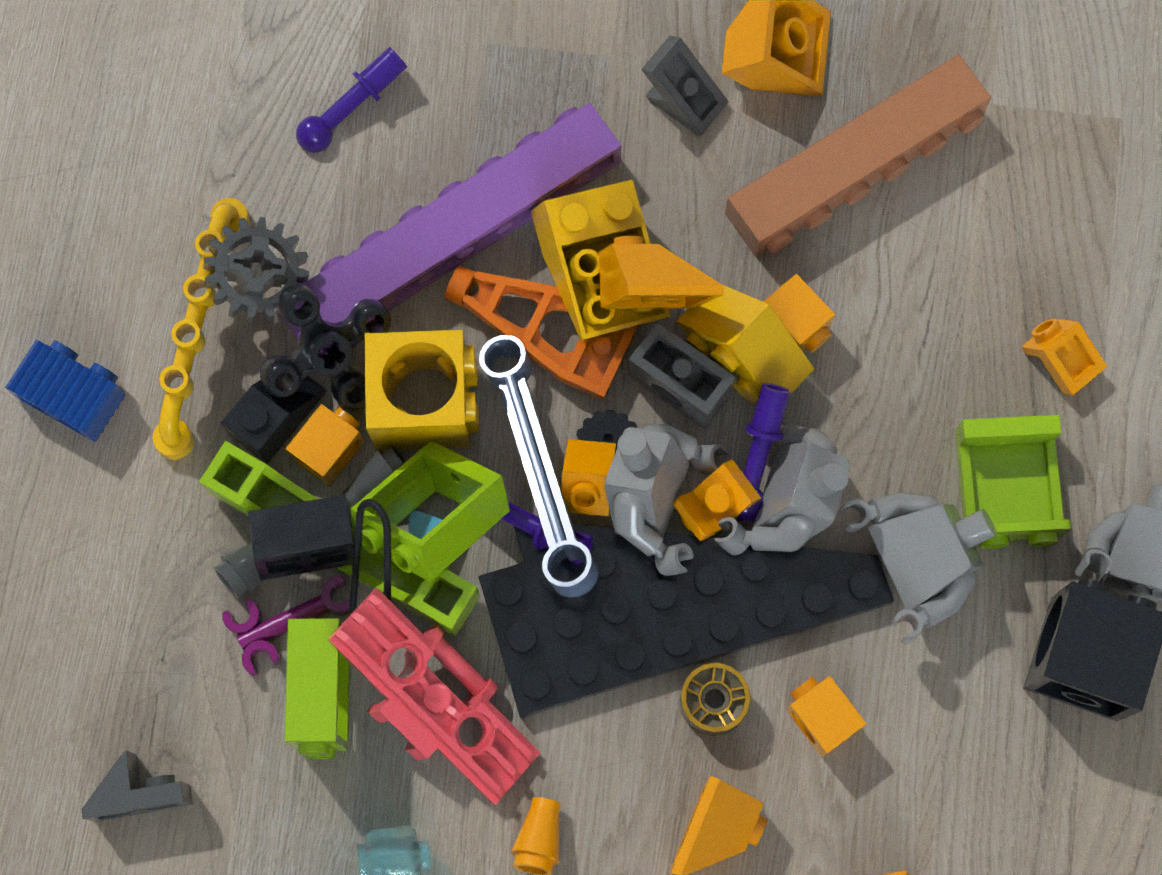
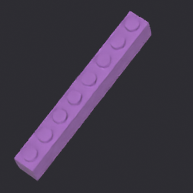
(466, 217)

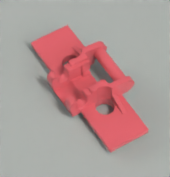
(426, 707)

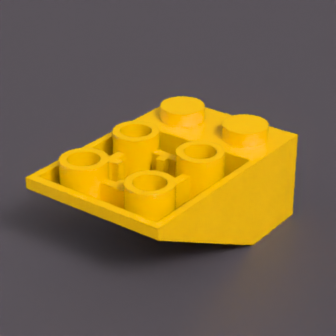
(570, 239)

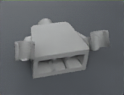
(647, 481)
(797, 497)
(1128, 549)
(925, 552)

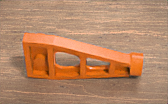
(586, 368)

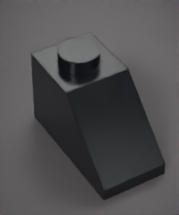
(266, 421)

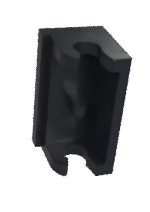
(301, 537)

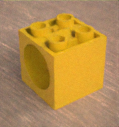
(396, 355)

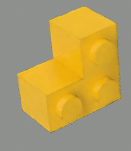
(747, 342)

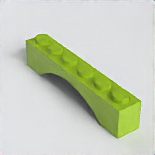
(253, 485)

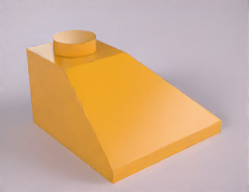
(778, 46)
(651, 278)
(719, 827)

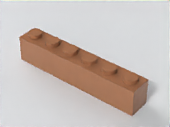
(858, 156)

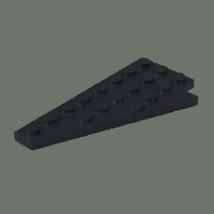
(652, 623)

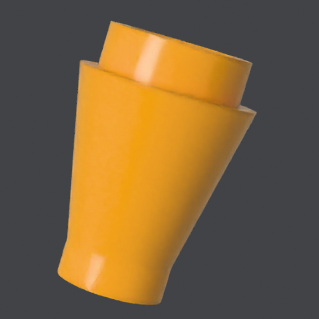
(538, 840)

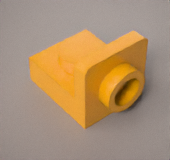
(1065, 353)
(717, 497)

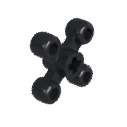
(317, 333)

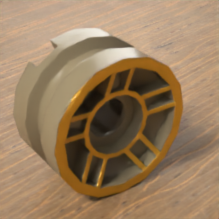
(734, 694)

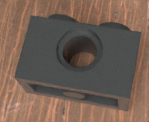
(680, 375)

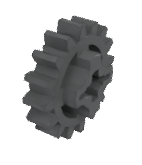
(237, 268)

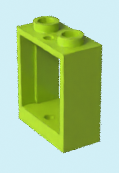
(452, 475)
(316, 690)

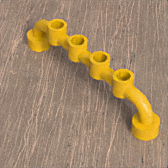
(172, 435)

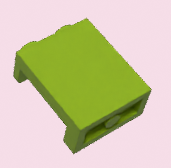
(1014, 476)

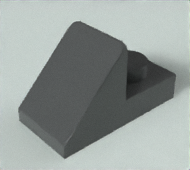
(683, 86)
(122, 795)

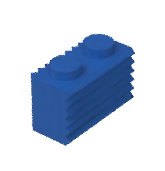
(66, 389)

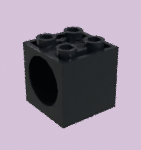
(1097, 650)

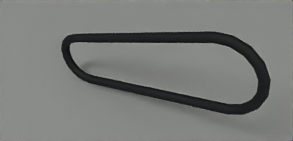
(357, 551)

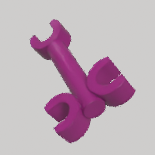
(254, 634)

